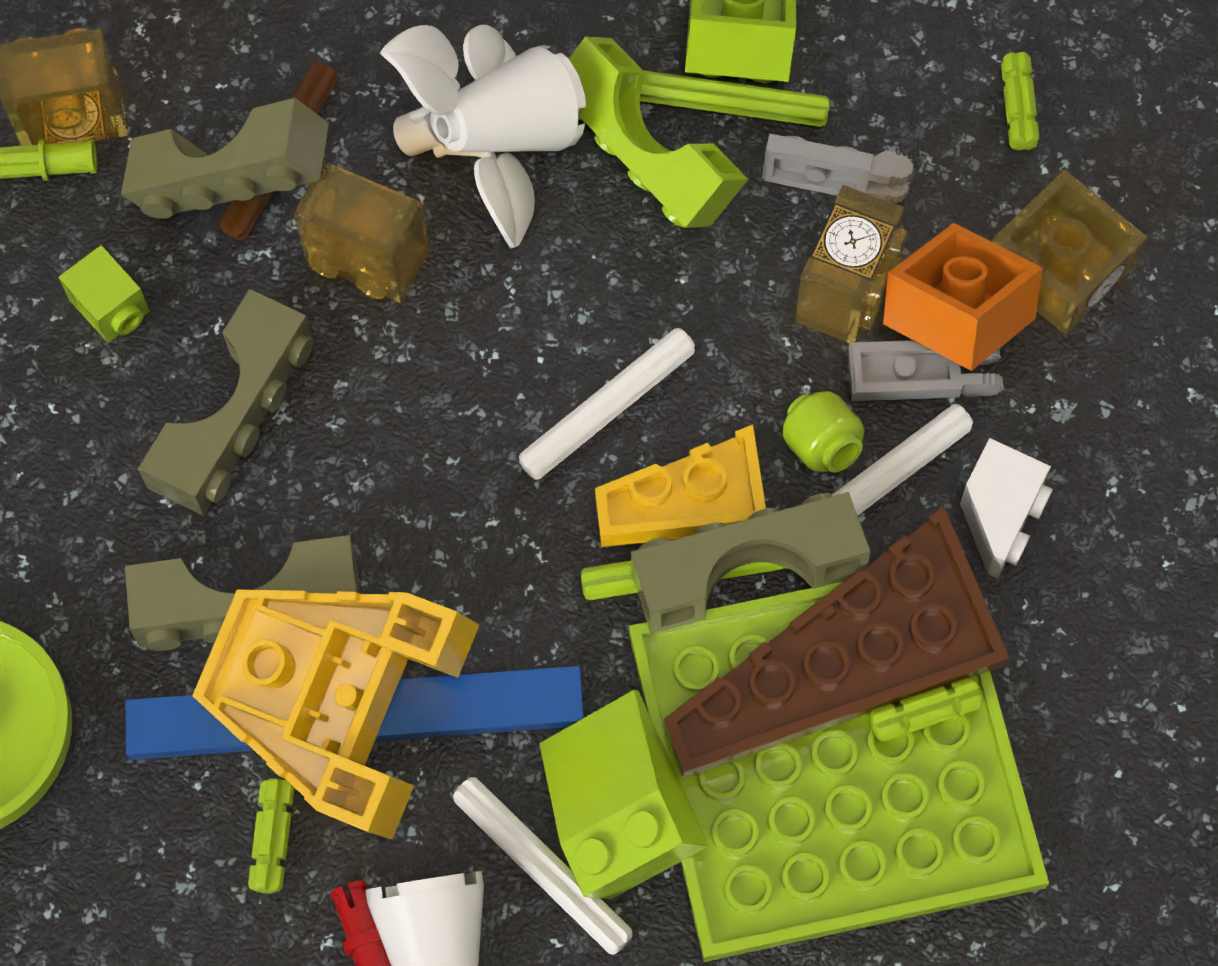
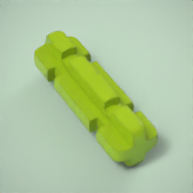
(1020, 101)
(926, 709)
(271, 836)

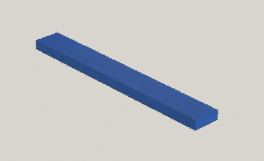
(418, 710)

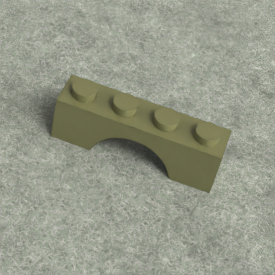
(272, 152)
(196, 458)
(815, 540)
(174, 607)

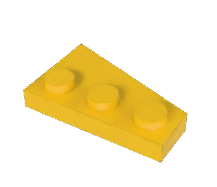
(679, 498)

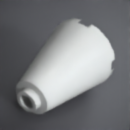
(517, 107)
(430, 920)

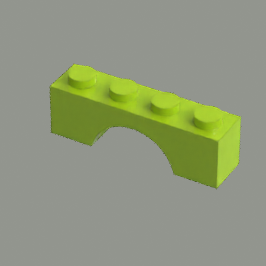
(689, 182)

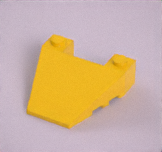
(312, 684)

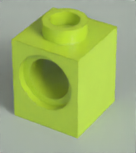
(105, 294)

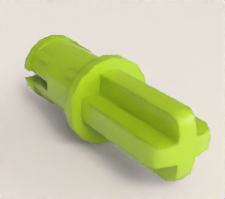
(48, 159)

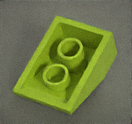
(741, 39)
(618, 799)

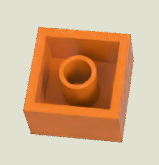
(962, 296)

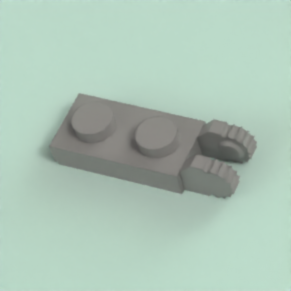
(826, 168)
(913, 372)

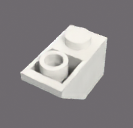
(998, 501)

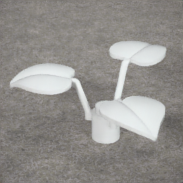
(430, 70)

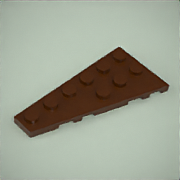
(868, 643)

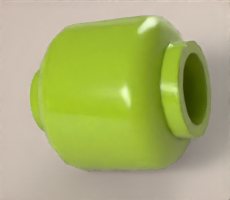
(823, 432)

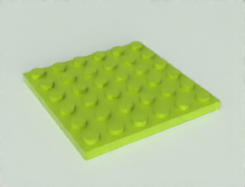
(835, 821)

